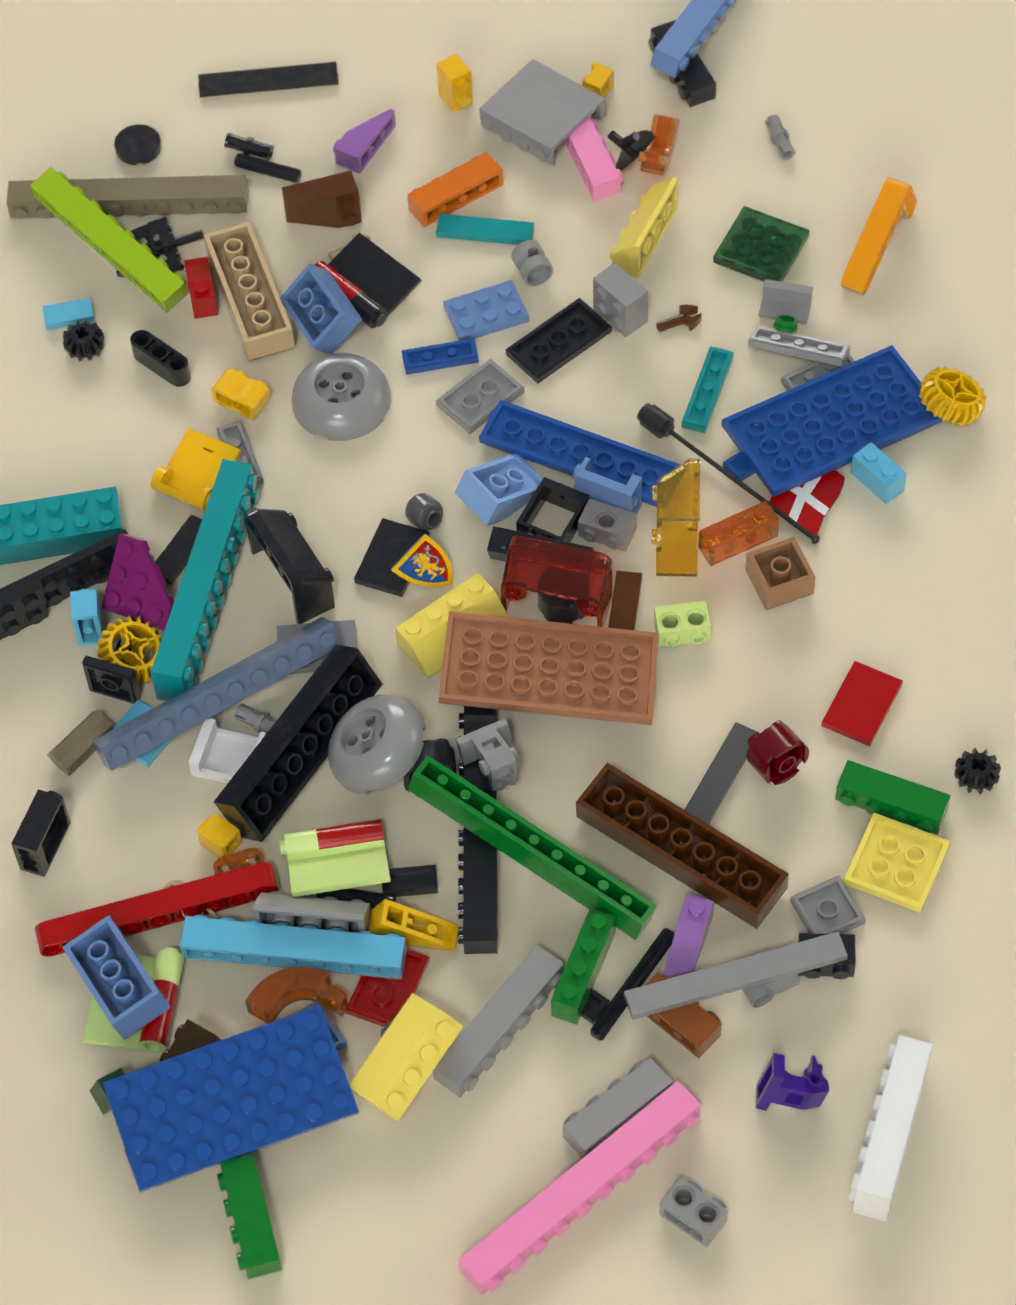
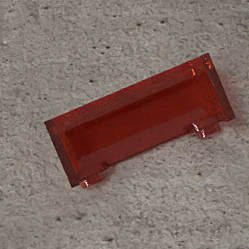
(560, 573)

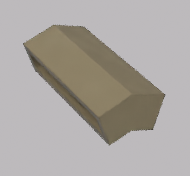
(78, 743)

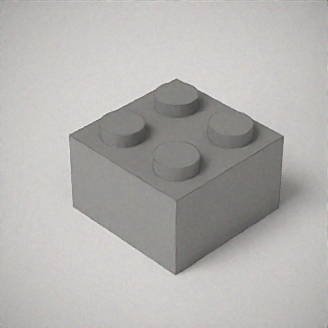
(620, 300)

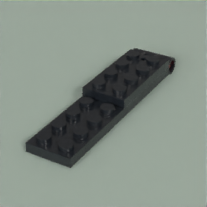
(27, 598)

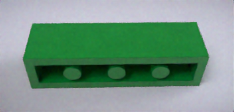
(892, 797)
(583, 966)
(250, 1217)

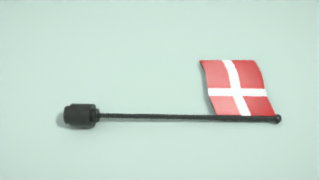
(800, 506)

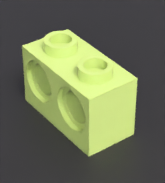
(681, 618)

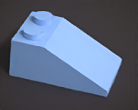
(498, 487)

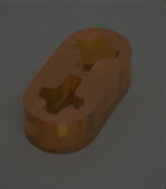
(237, 860)

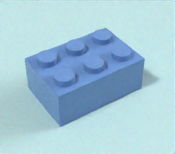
(320, 309)

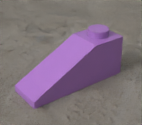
(362, 142)
(689, 936)

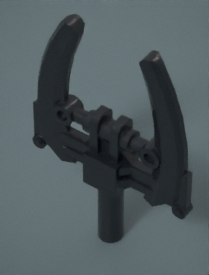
(166, 243)

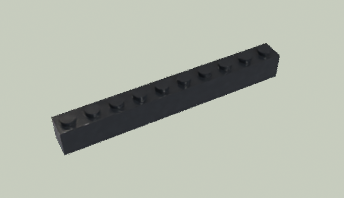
(478, 858)

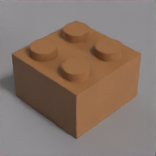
(780, 573)

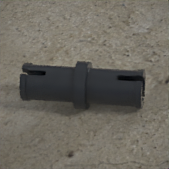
(249, 146)

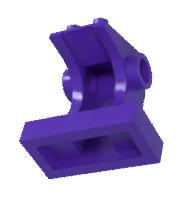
(789, 1090)

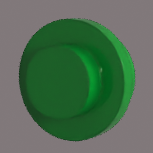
(786, 323)

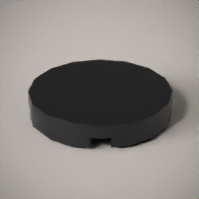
(137, 144)

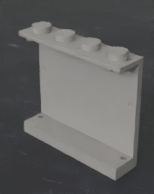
(540, 109)

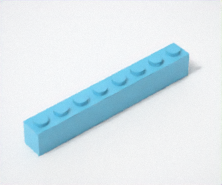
(293, 946)

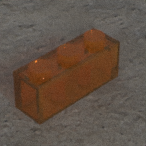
(738, 533)

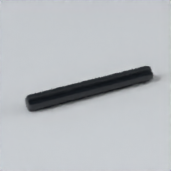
(635, 979)

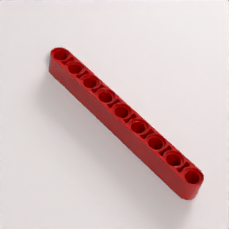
(162, 906)

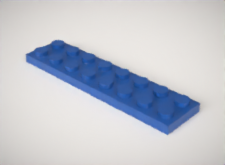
(566, 446)

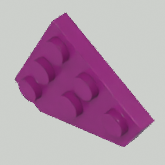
(137, 584)

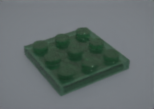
(761, 245)

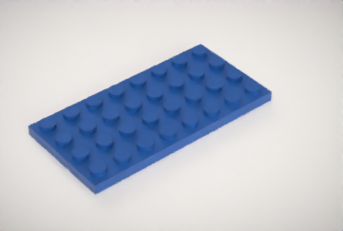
(830, 420)
(230, 1098)

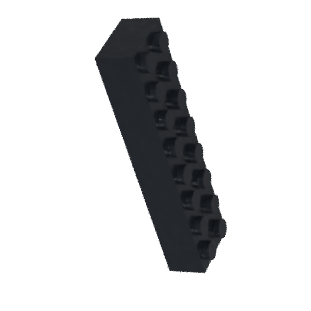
(295, 744)

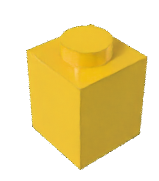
(219, 836)

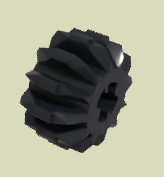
(83, 340)
(977, 771)

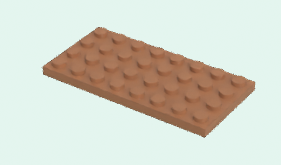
(549, 668)

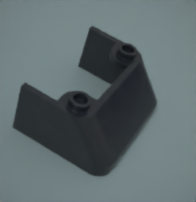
(293, 559)

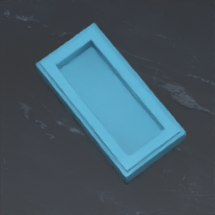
(66, 313)

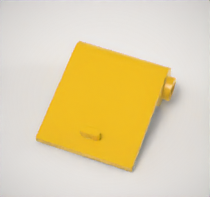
(192, 469)

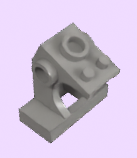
(492, 748)

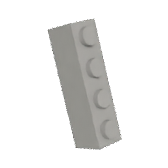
(615, 1107)

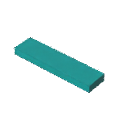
(484, 229)
(707, 389)

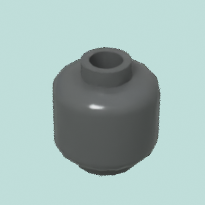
(424, 511)

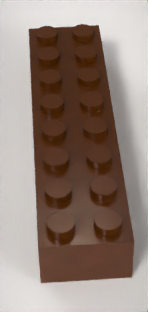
(682, 845)

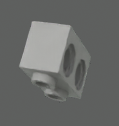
(688, 1216)

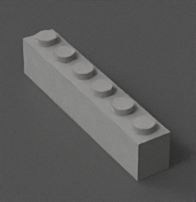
(499, 1021)

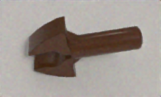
(682, 318)

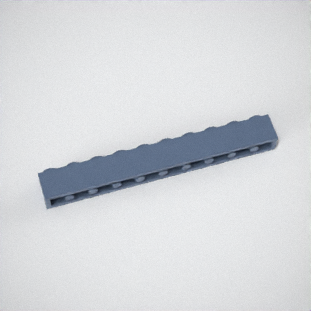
(216, 693)

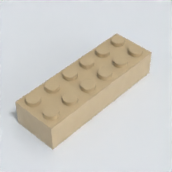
(249, 291)

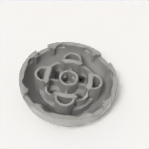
(344, 416)
(376, 743)

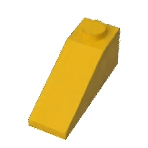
(416, 926)

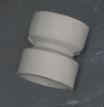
(532, 263)

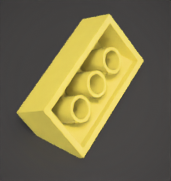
(646, 227)
(425, 633)
(405, 1057)

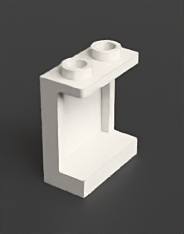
(220, 752)

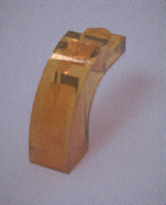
(659, 152)
(294, 985)

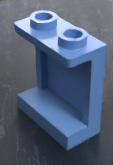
(607, 490)

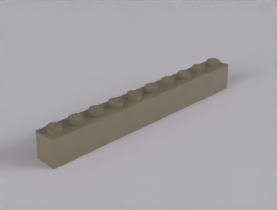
(144, 195)

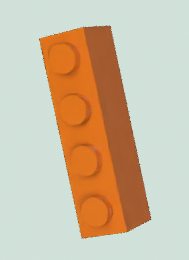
(455, 189)

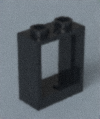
(558, 495)
(41, 832)

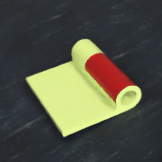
(336, 857)
(154, 1036)

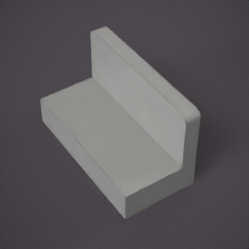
(786, 299)

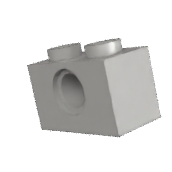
(620, 525)

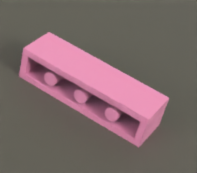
(594, 161)

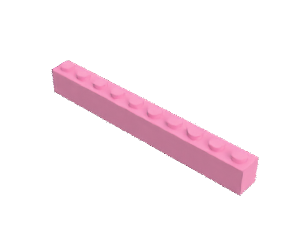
(580, 1188)

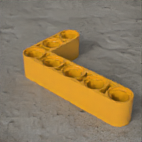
(893, 201)

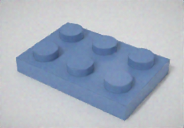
(486, 311)

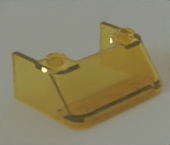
(677, 520)

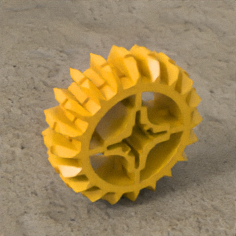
(952, 396)
(127, 633)

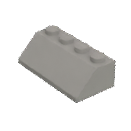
(318, 912)

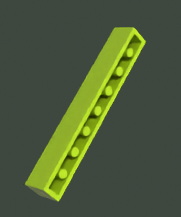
(109, 239)

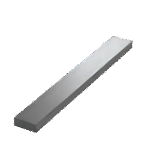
(735, 975)

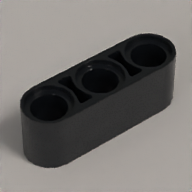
(160, 358)

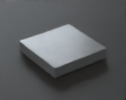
(828, 908)

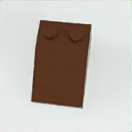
(323, 201)

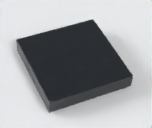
(111, 679)

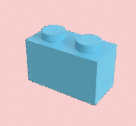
(878, 473)
(86, 616)

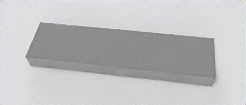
(799, 346)

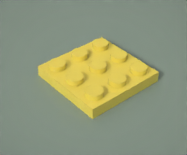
(897, 862)

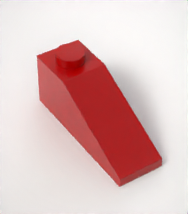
(201, 287)

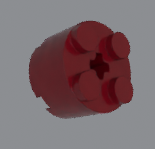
(776, 753)

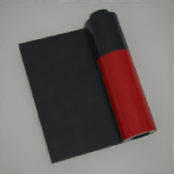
(370, 279)

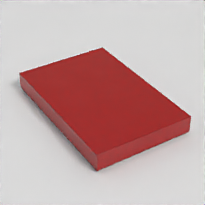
(862, 703)
(382, 998)

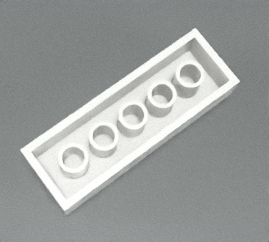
(890, 1127)

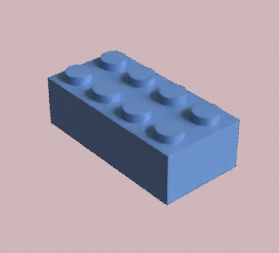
(116, 977)

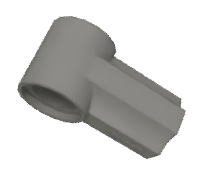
(764, 993)

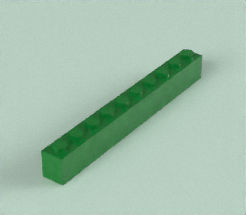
(530, 846)

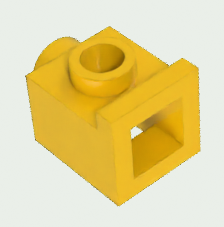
(599, 80)

